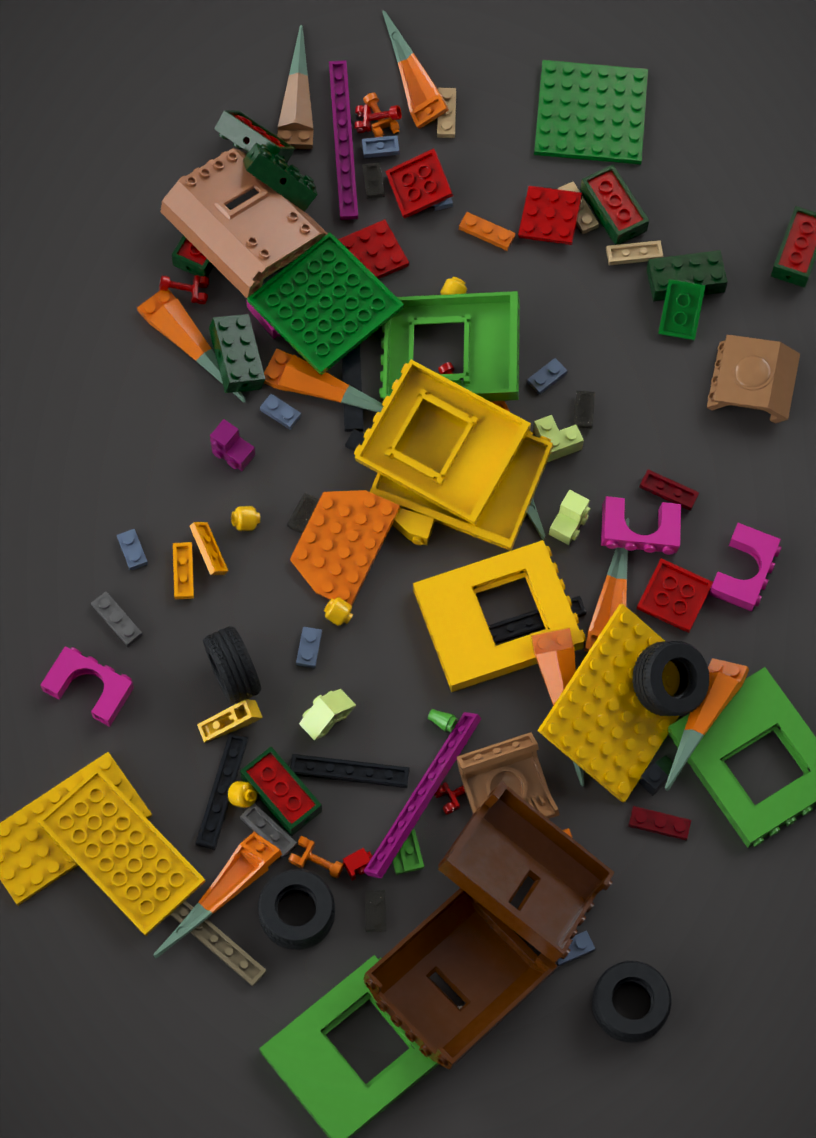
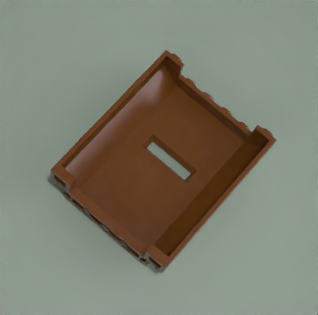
(514, 841)
(476, 959)

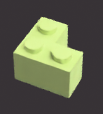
(564, 441)
(571, 515)
(326, 712)

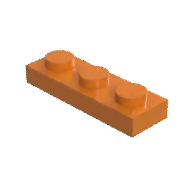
(487, 231)

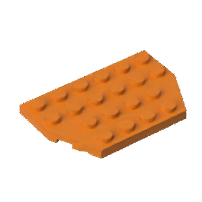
(343, 542)

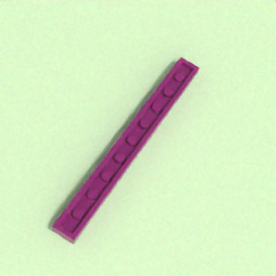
(343, 140)
(422, 795)

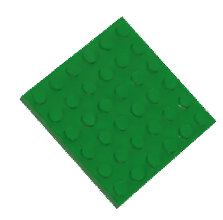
(591, 112)
(325, 303)

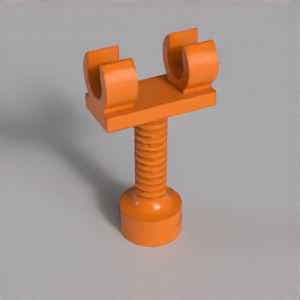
(372, 100)
(334, 868)

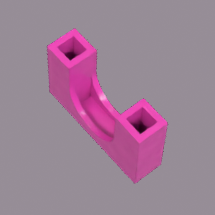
(617, 534)
(746, 592)
(73, 664)

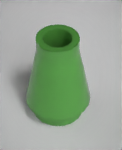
(443, 720)

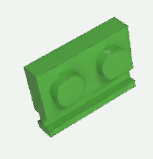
(409, 856)

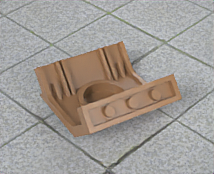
(754, 376)
(515, 765)

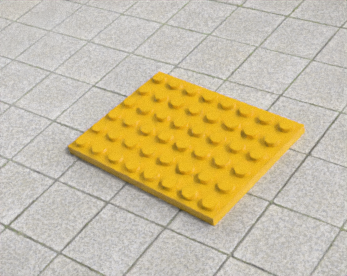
(600, 716)

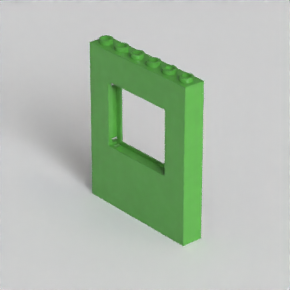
(489, 340)
(741, 723)
(322, 1075)

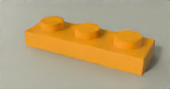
(208, 548)
(183, 570)

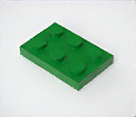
(681, 309)

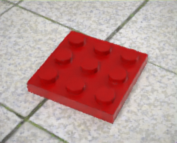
(419, 183)
(550, 215)
(376, 249)
(674, 595)

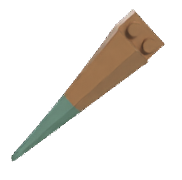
(295, 119)

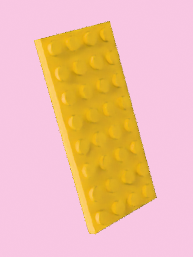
(121, 851)
(29, 854)

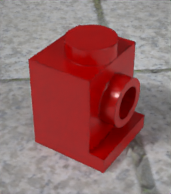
(357, 862)

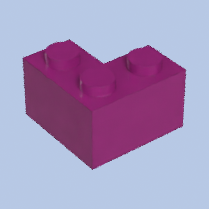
(230, 446)

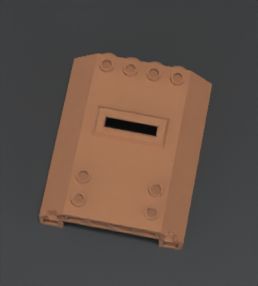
(241, 241)

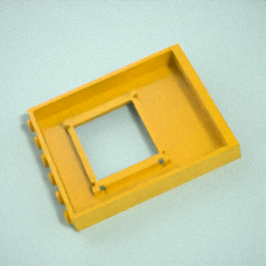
(475, 462)
(460, 626)

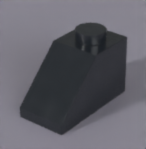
(656, 775)

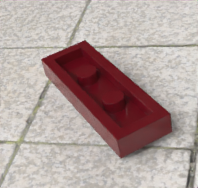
(669, 489)
(659, 823)

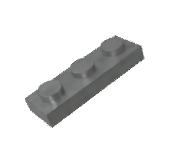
(116, 618)
(268, 829)

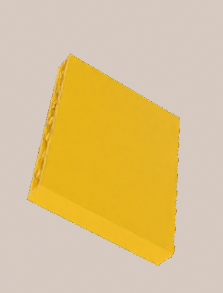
(431, 440)

